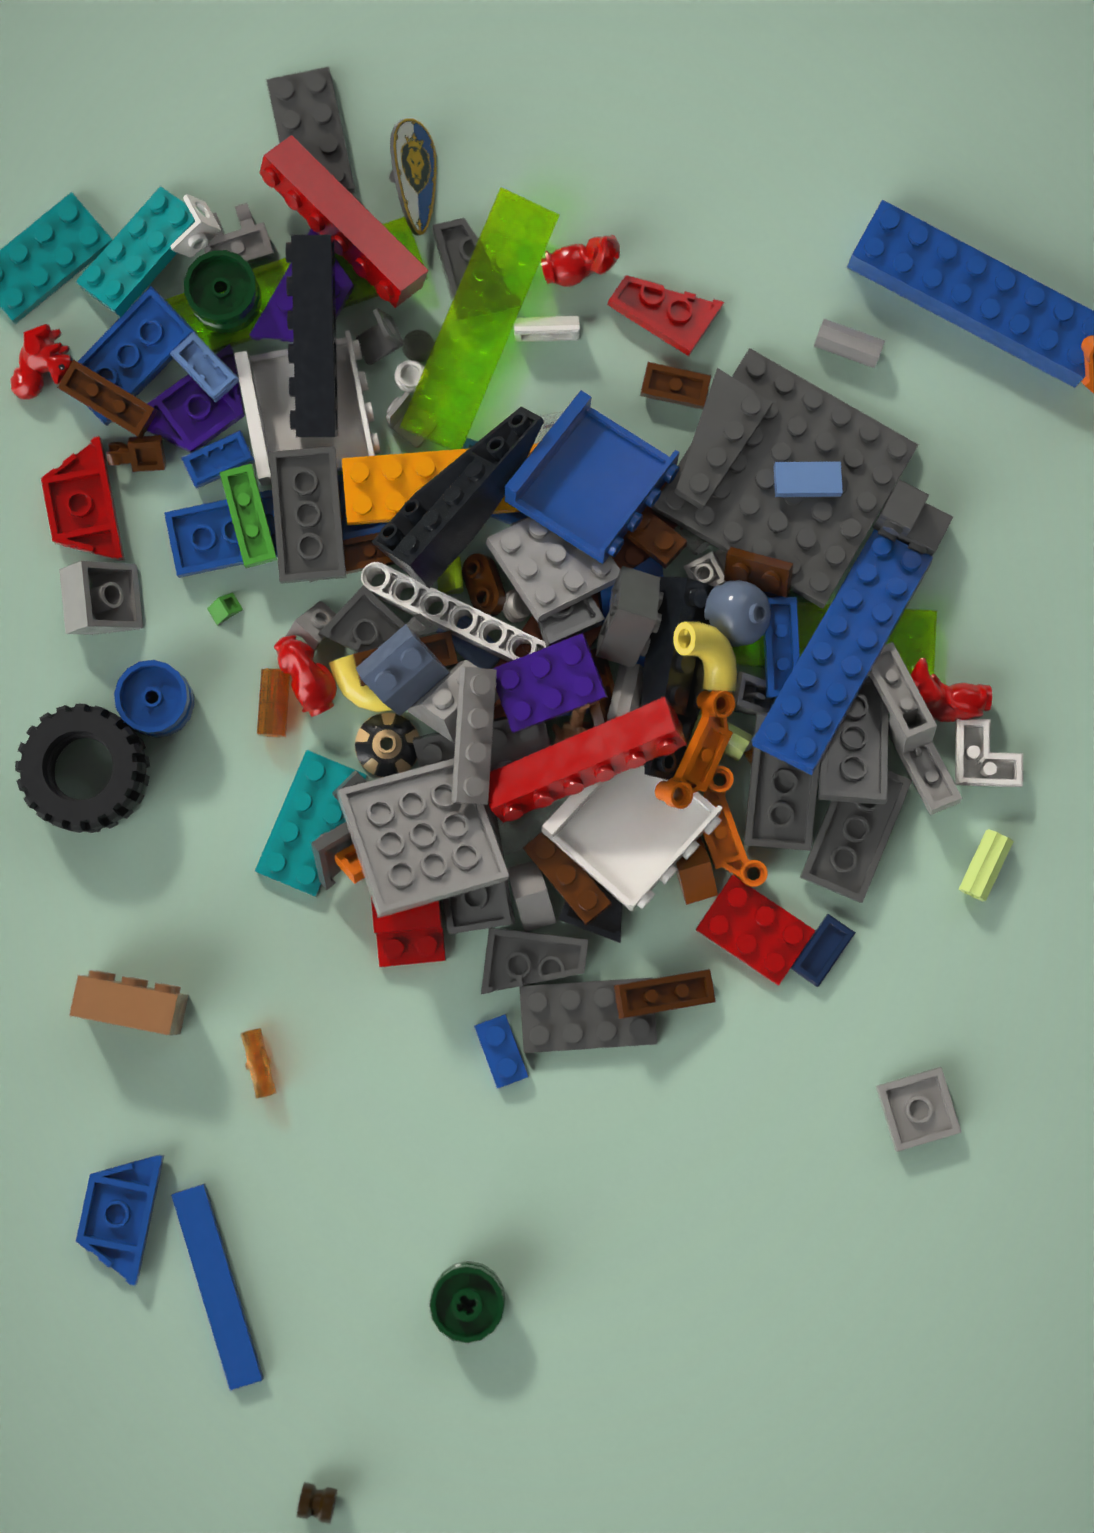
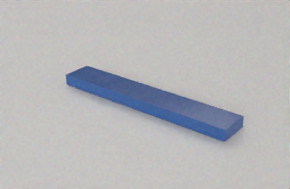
(217, 1287)

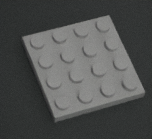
(417, 841)

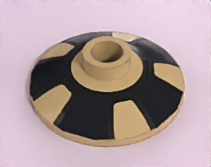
(386, 762)

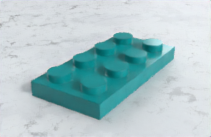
(137, 252)
(48, 256)
(304, 816)

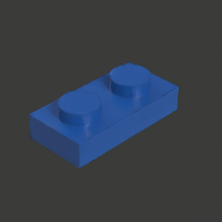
(501, 1051)

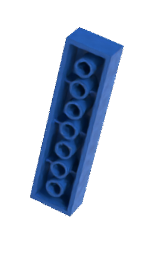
(974, 292)

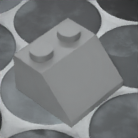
(100, 597)
(440, 703)

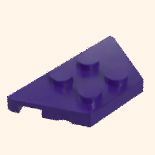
(273, 320)
(190, 416)

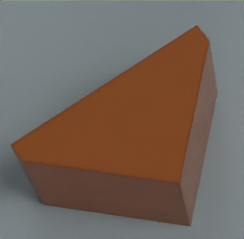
(696, 876)

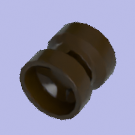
(317, 1503)

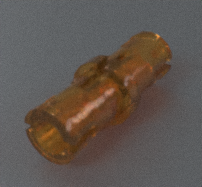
(258, 1063)

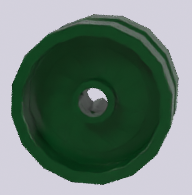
(217, 273)
(467, 1322)

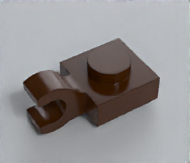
(143, 453)

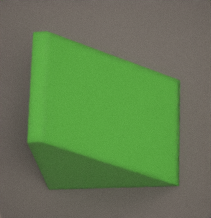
(224, 608)

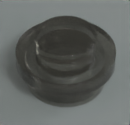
(417, 345)

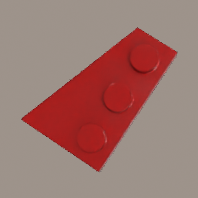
(665, 313)

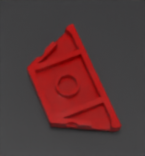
(83, 504)

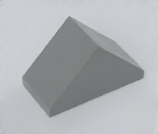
(751, 695)
(531, 896)

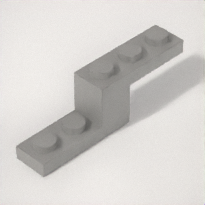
(913, 731)

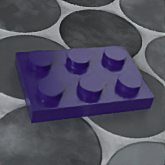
(548, 683)

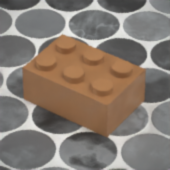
(129, 1003)

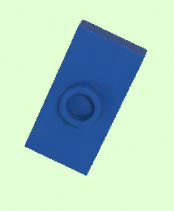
(225, 454)

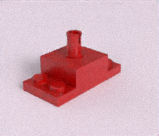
(410, 935)

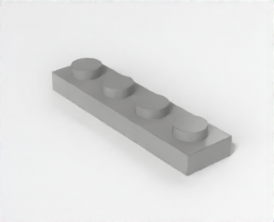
(474, 735)

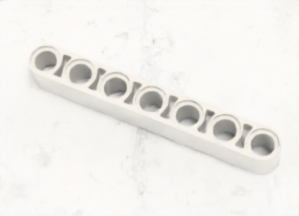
(451, 613)

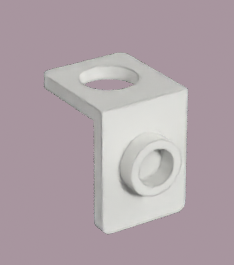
(200, 232)

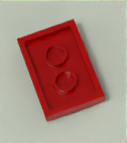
(755, 930)

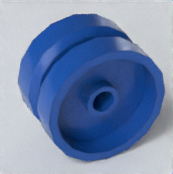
(135, 702)

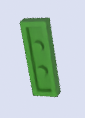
(248, 516)

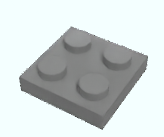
(918, 1109)

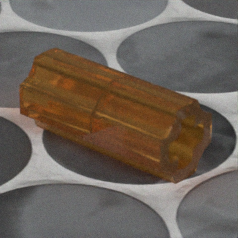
(273, 703)

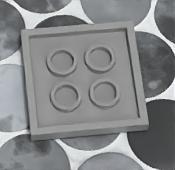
(547, 568)

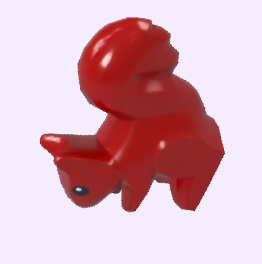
(38, 357)

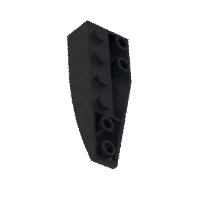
(457, 501)
(670, 673)

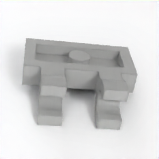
(249, 242)

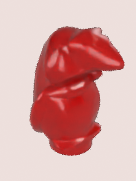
(577, 262)
(311, 681)
(951, 702)

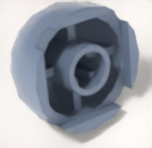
(738, 612)

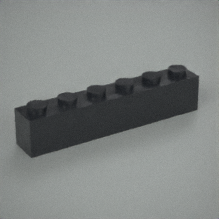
(313, 335)

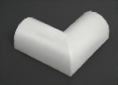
(978, 765)

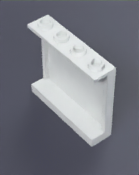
(268, 407)
(628, 834)

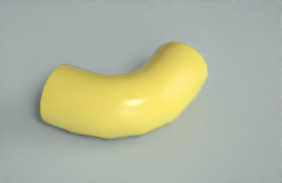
(712, 649)
(347, 680)

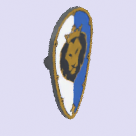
(414, 172)

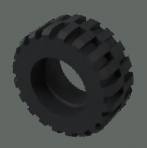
(45, 746)

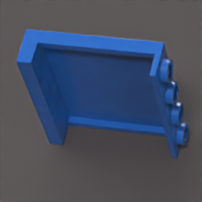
(590, 480)

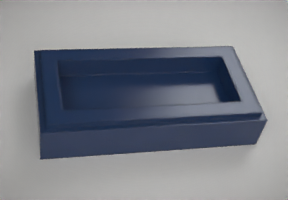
(822, 950)

